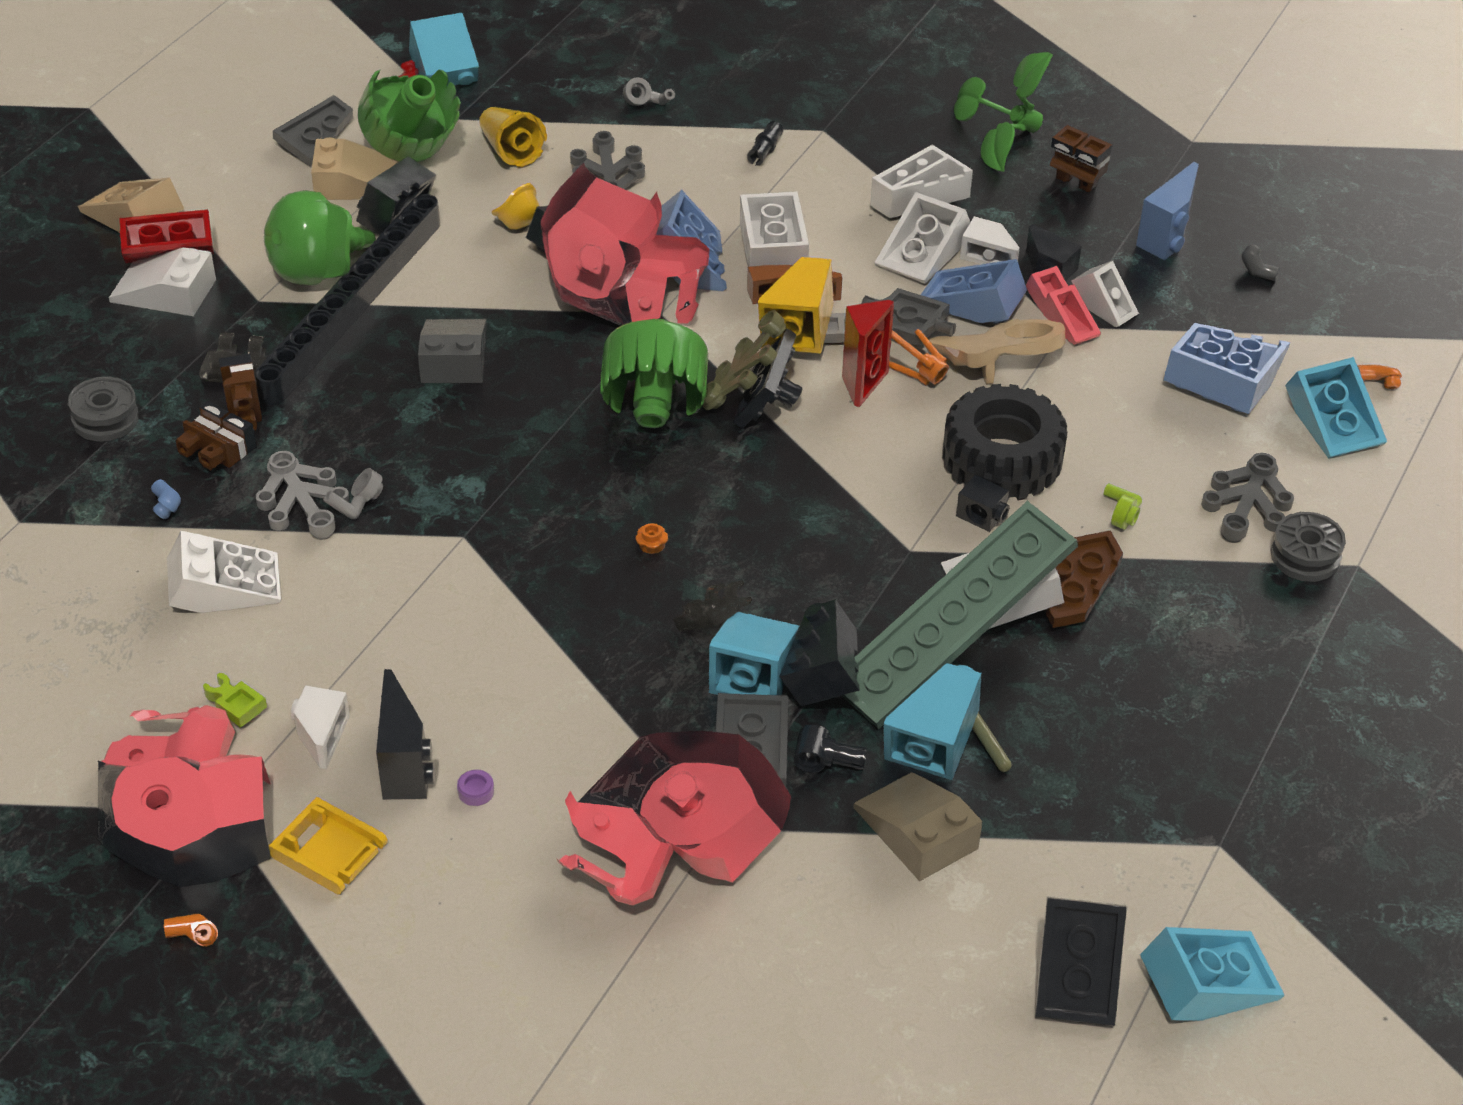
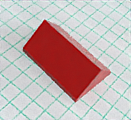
(165, 232)
(866, 347)

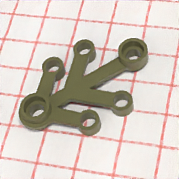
(745, 357)

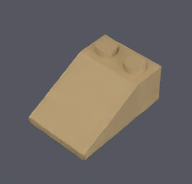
(345, 167)
(133, 200)

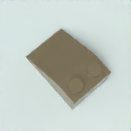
(921, 823)

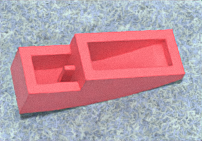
(1062, 304)

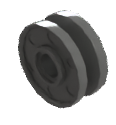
(103, 408)
(1308, 546)

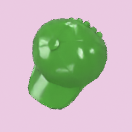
(311, 238)

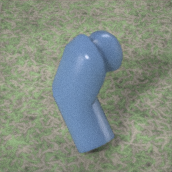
(168, 499)

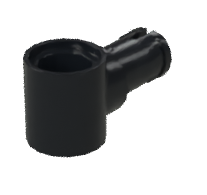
(817, 749)

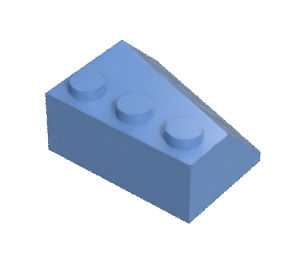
(685, 219)
(1224, 366)

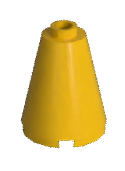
(514, 135)

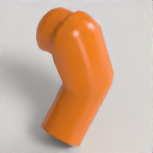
(194, 927)

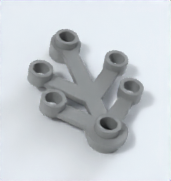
(286, 468)

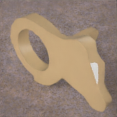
(1000, 340)

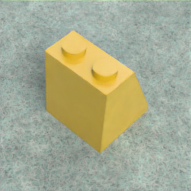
(804, 301)

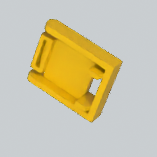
(334, 852)

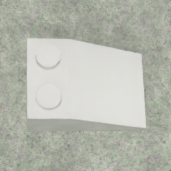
(924, 238)
(167, 281)

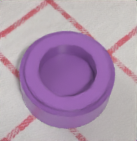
(475, 787)

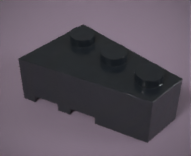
(391, 193)
(822, 655)

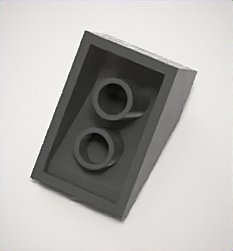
(452, 350)

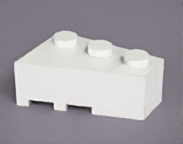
(925, 172)

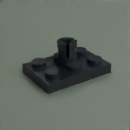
(770, 383)
(1080, 960)

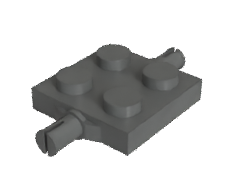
(917, 312)

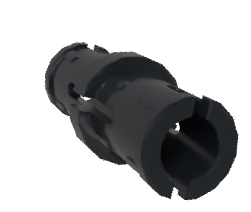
(765, 143)

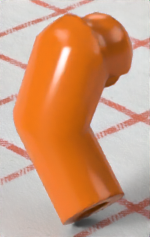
(1378, 372)

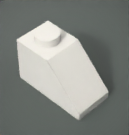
(987, 243)
(1106, 294)
(320, 721)

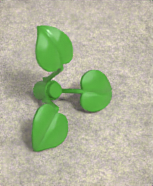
(999, 141)

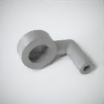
(645, 93)
(366, 487)

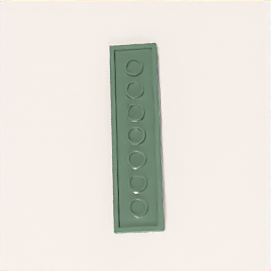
(957, 610)

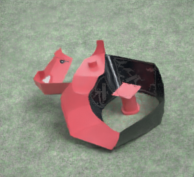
(609, 255)
(681, 793)
(181, 802)

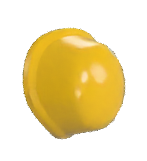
(518, 208)

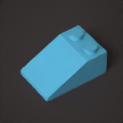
(1336, 407)
(1209, 972)

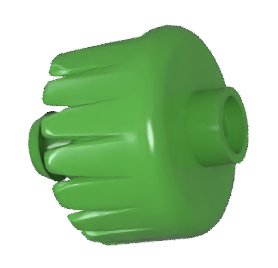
(408, 114)
(655, 357)

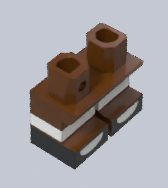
(1080, 157)
(241, 388)
(216, 437)

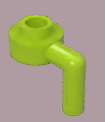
(1127, 508)

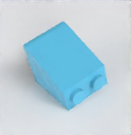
(445, 46)
(749, 655)
(935, 722)

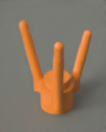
(931, 367)

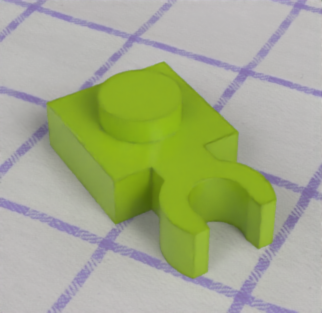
(239, 702)

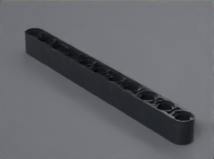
(346, 300)

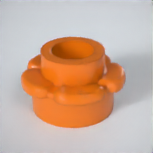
(651, 538)

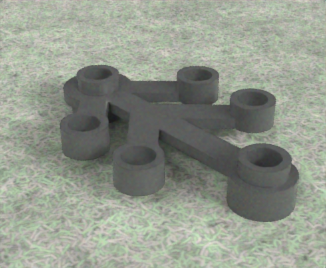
(604, 146)
(1260, 469)

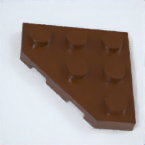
(1085, 577)

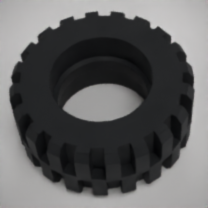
(1008, 415)

